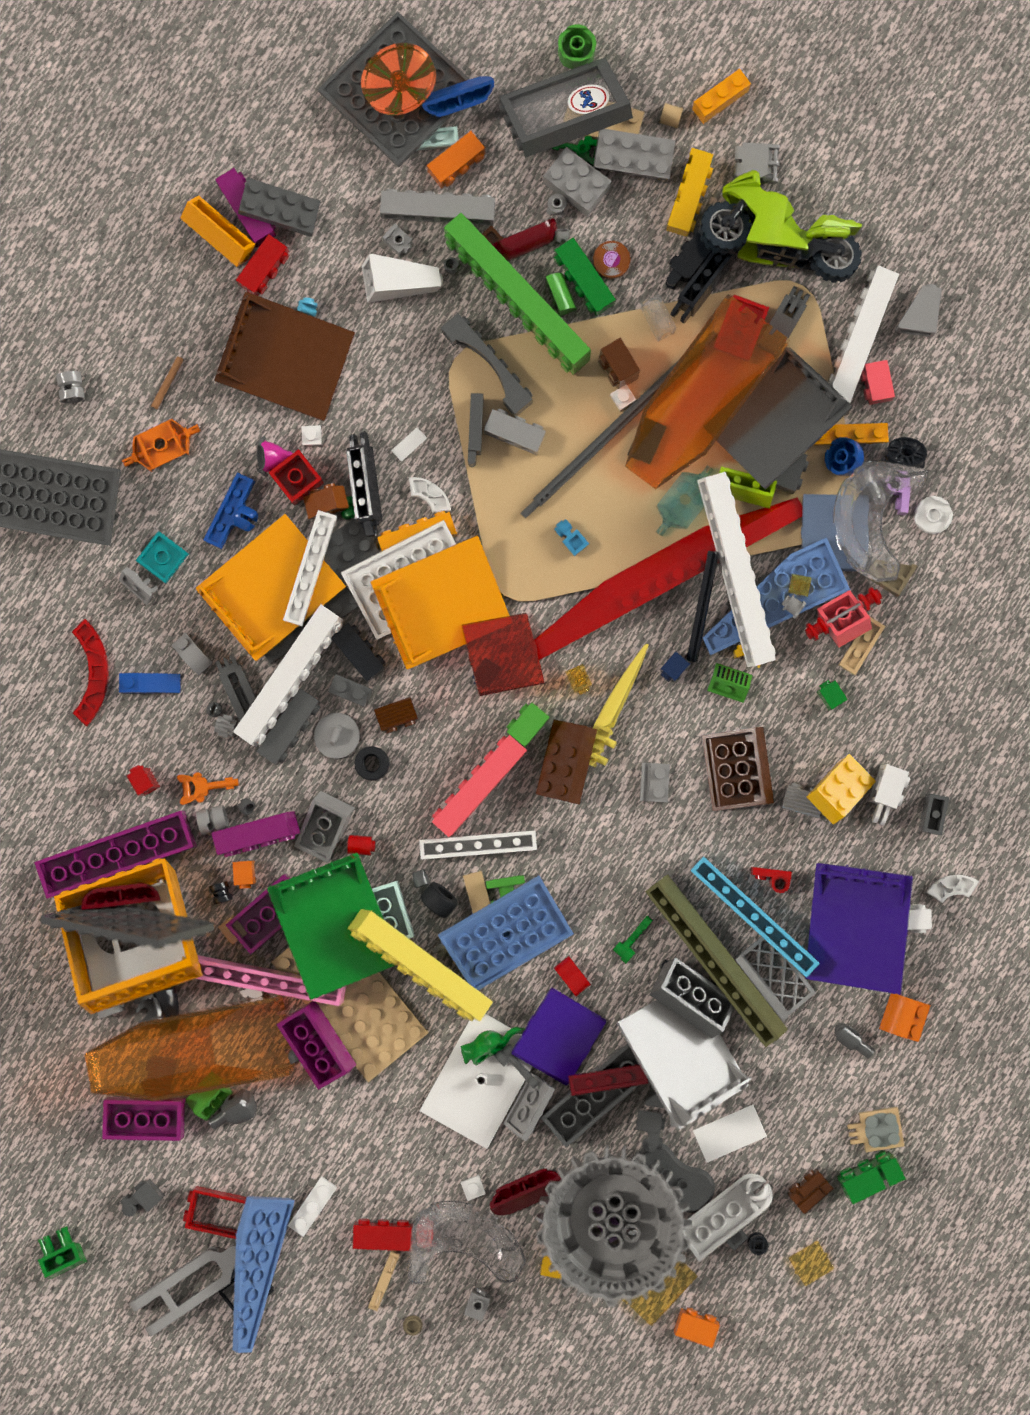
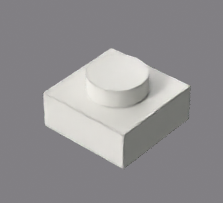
(623, 397)
(311, 435)
(473, 1187)

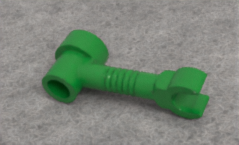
(624, 949)

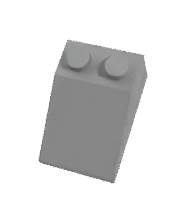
(324, 826)

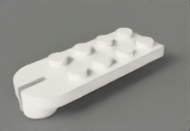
(727, 1214)

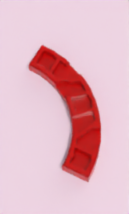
(98, 672)

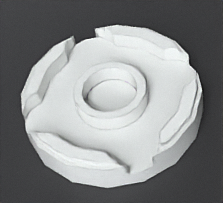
(930, 520)

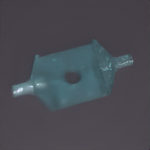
(672, 510)

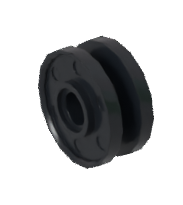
(906, 452)

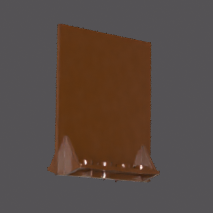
(284, 356)

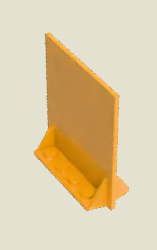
(256, 586)
(435, 597)

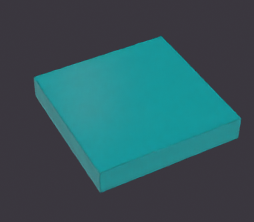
(162, 557)

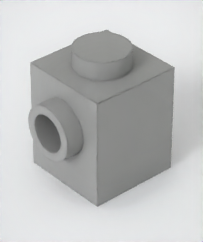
(477, 1303)

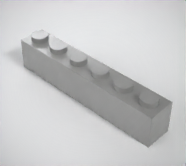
(436, 207)

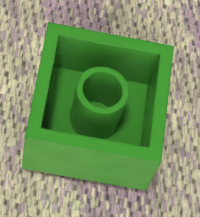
(528, 724)

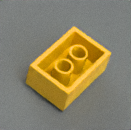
(841, 789)

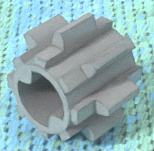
(225, 726)

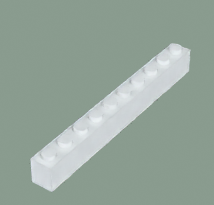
(736, 569)

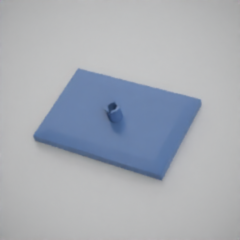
(506, 933)

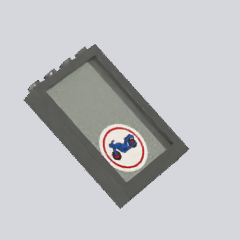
(565, 107)

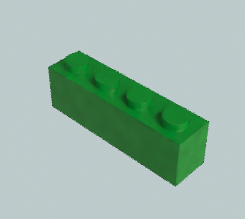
(584, 276)

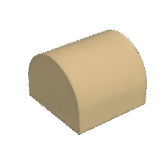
(671, 115)

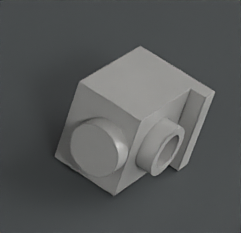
(399, 248)

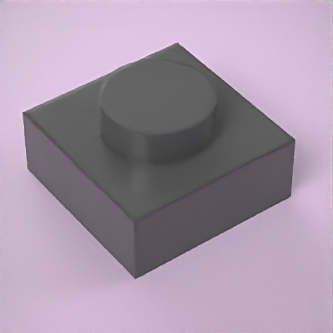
(737, 1240)

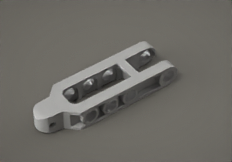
(225, 1259)

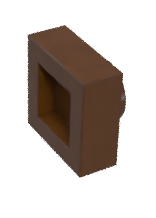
(492, 235)

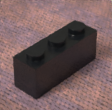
(359, 652)

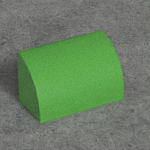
(560, 294)
(208, 1102)

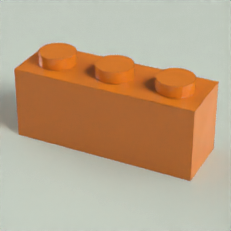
(456, 160)

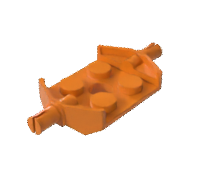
(175, 439)

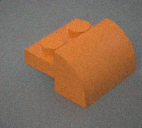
(904, 1017)

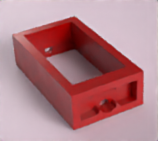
(205, 1227)

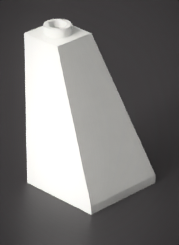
(396, 278)

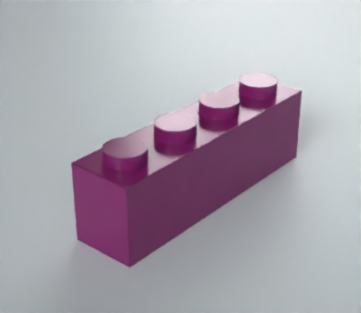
(232, 187)

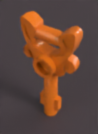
(202, 787)

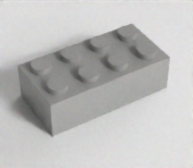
(634, 154)

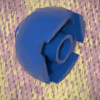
(844, 456)

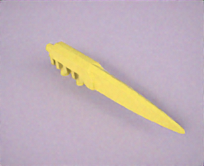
(612, 709)

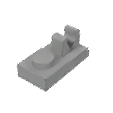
(136, 586)

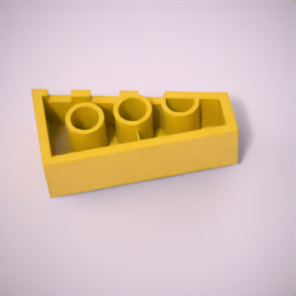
(689, 192)

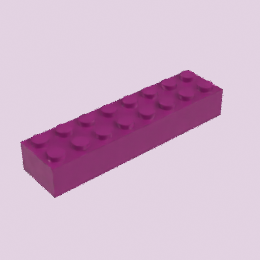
(115, 853)

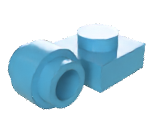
(575, 541)

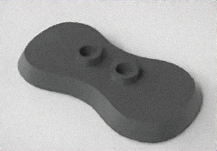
(694, 1182)

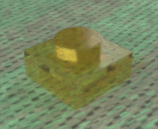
(799, 585)

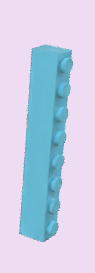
(754, 916)

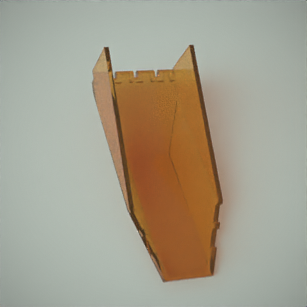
(703, 392)
(193, 1052)

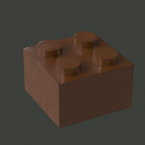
(618, 363)

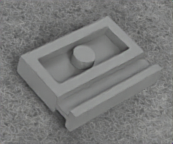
(654, 782)

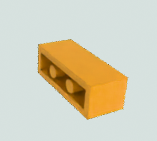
(721, 96)

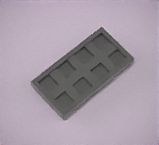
(279, 207)

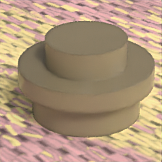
(412, 1325)

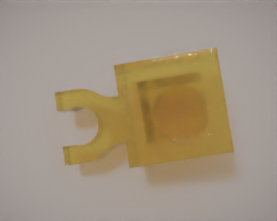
(579, 679)

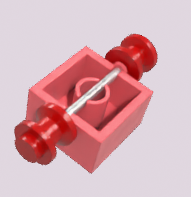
(844, 617)

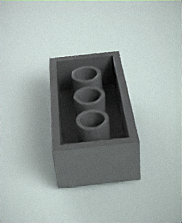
(692, 997)

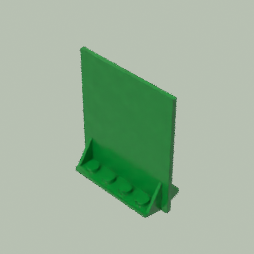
(315, 921)

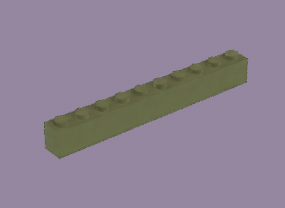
(716, 961)

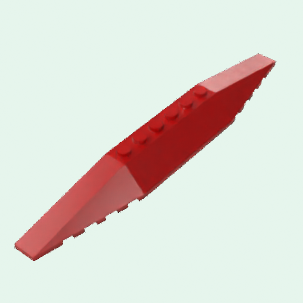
(656, 576)

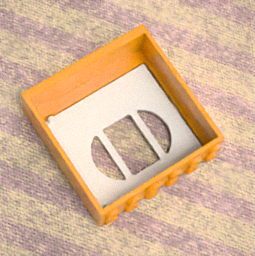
(136, 971)

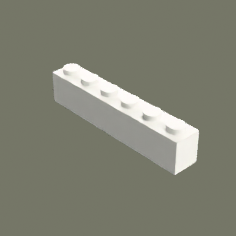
(478, 844)

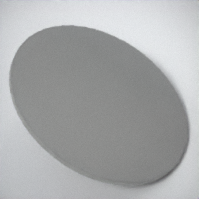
(336, 735)

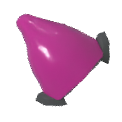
(269, 455)

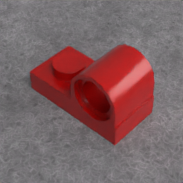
(763, 873)

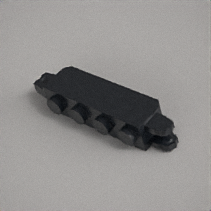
(689, 260)
(702, 284)
(364, 484)

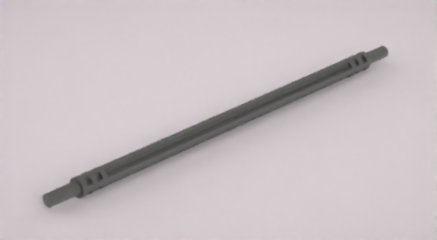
(586, 455)

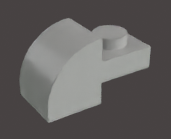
(192, 654)

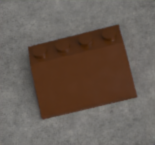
(737, 769)

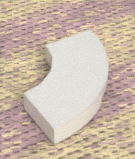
(430, 493)
(951, 886)

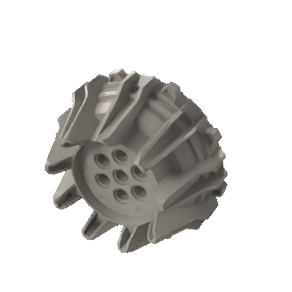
(589, 1258)

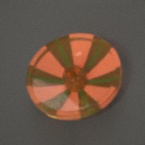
(398, 79)

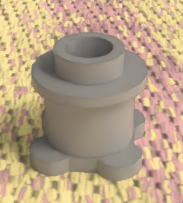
(556, 210)
(793, 605)

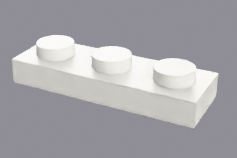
(312, 1206)

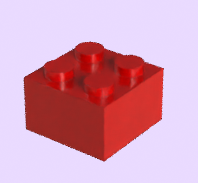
(296, 477)

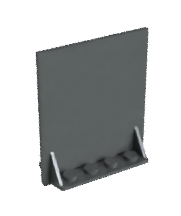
(782, 418)

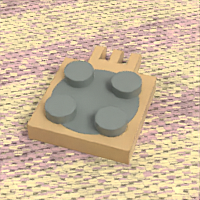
(878, 1130)

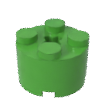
(578, 36)

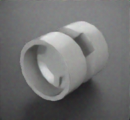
(70, 387)
(212, 819)

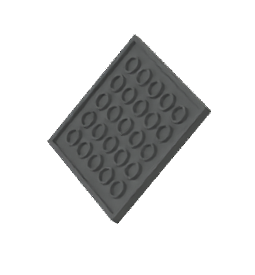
(392, 134)

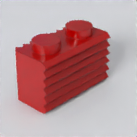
(142, 780)

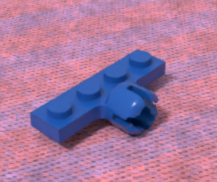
(232, 512)

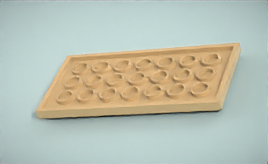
(369, 1022)

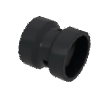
(220, 892)
(754, 1243)

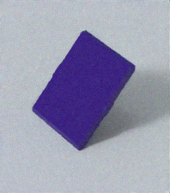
(558, 1036)

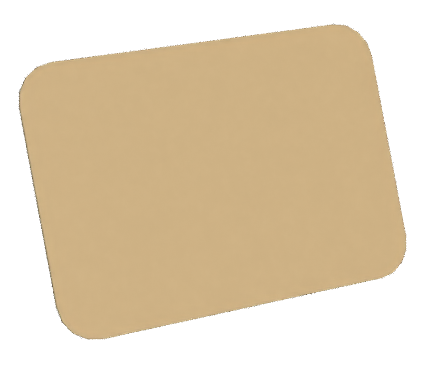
(604, 497)

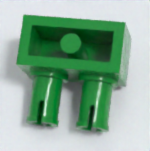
(60, 1261)

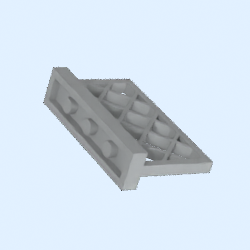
(765, 989)

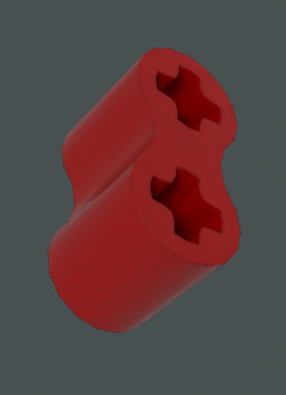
(572, 976)

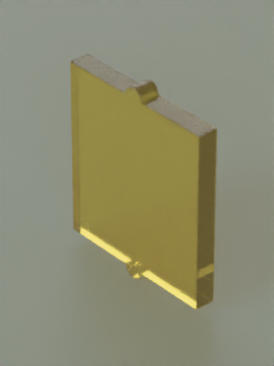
(811, 1263)

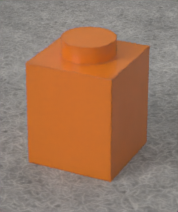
(244, 874)

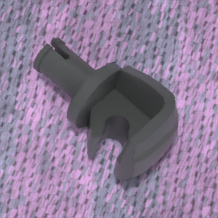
(151, 1005)
(235, 1109)

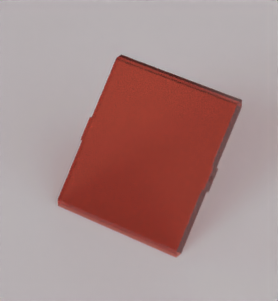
(502, 654)

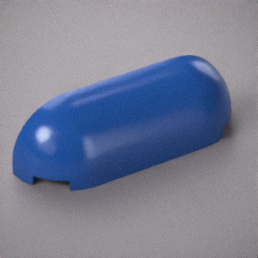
(459, 96)

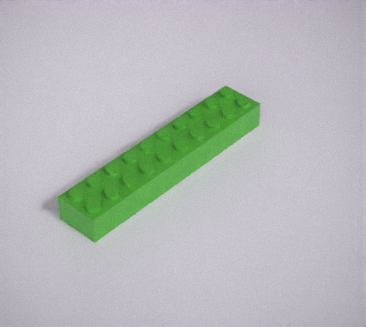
(516, 294)

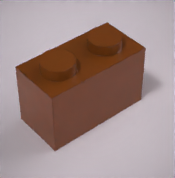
(329, 500)

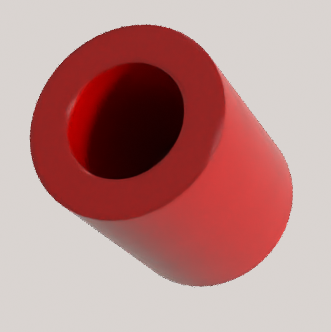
(361, 844)

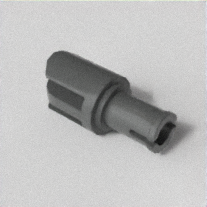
(852, 1040)

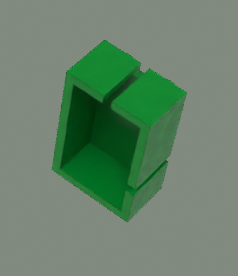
(869, 1175)

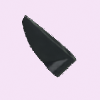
(168, 1001)

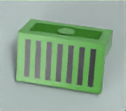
(730, 683)

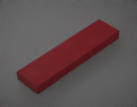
(607, 1079)

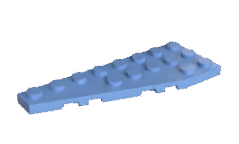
(811, 561)
(257, 1254)

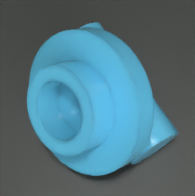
(307, 306)

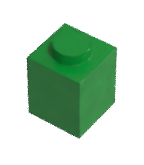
(831, 694)

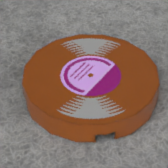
(611, 259)

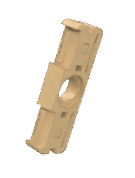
(384, 1280)

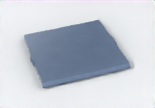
(818, 524)

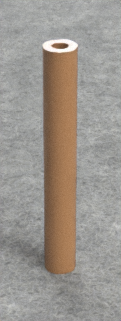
(167, 382)

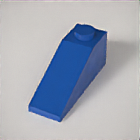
(149, 683)

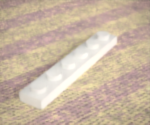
(310, 568)

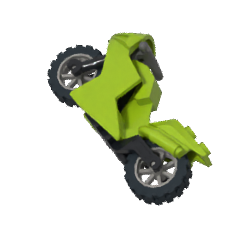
(771, 235)

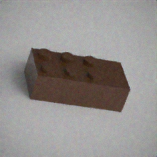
(566, 761)

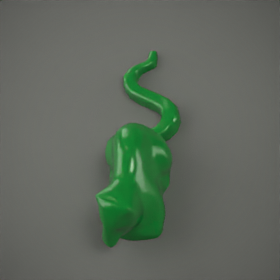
(487, 1045)

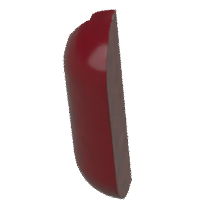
(527, 240)
(120, 895)
(522, 1192)

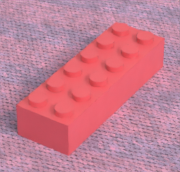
(479, 786)

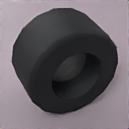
(360, 767)
(439, 900)

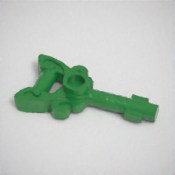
(581, 149)

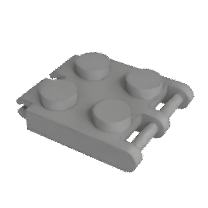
(757, 157)

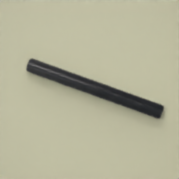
(702, 606)

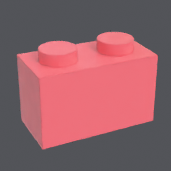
(877, 382)

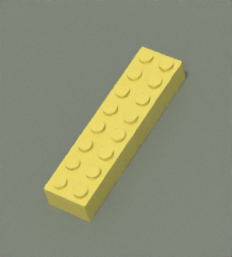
(419, 965)

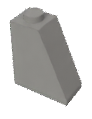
(923, 313)

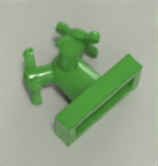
(505, 885)

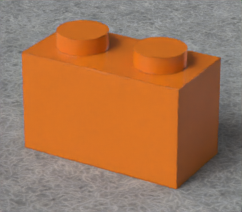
(697, 1327)

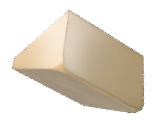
(228, 934)

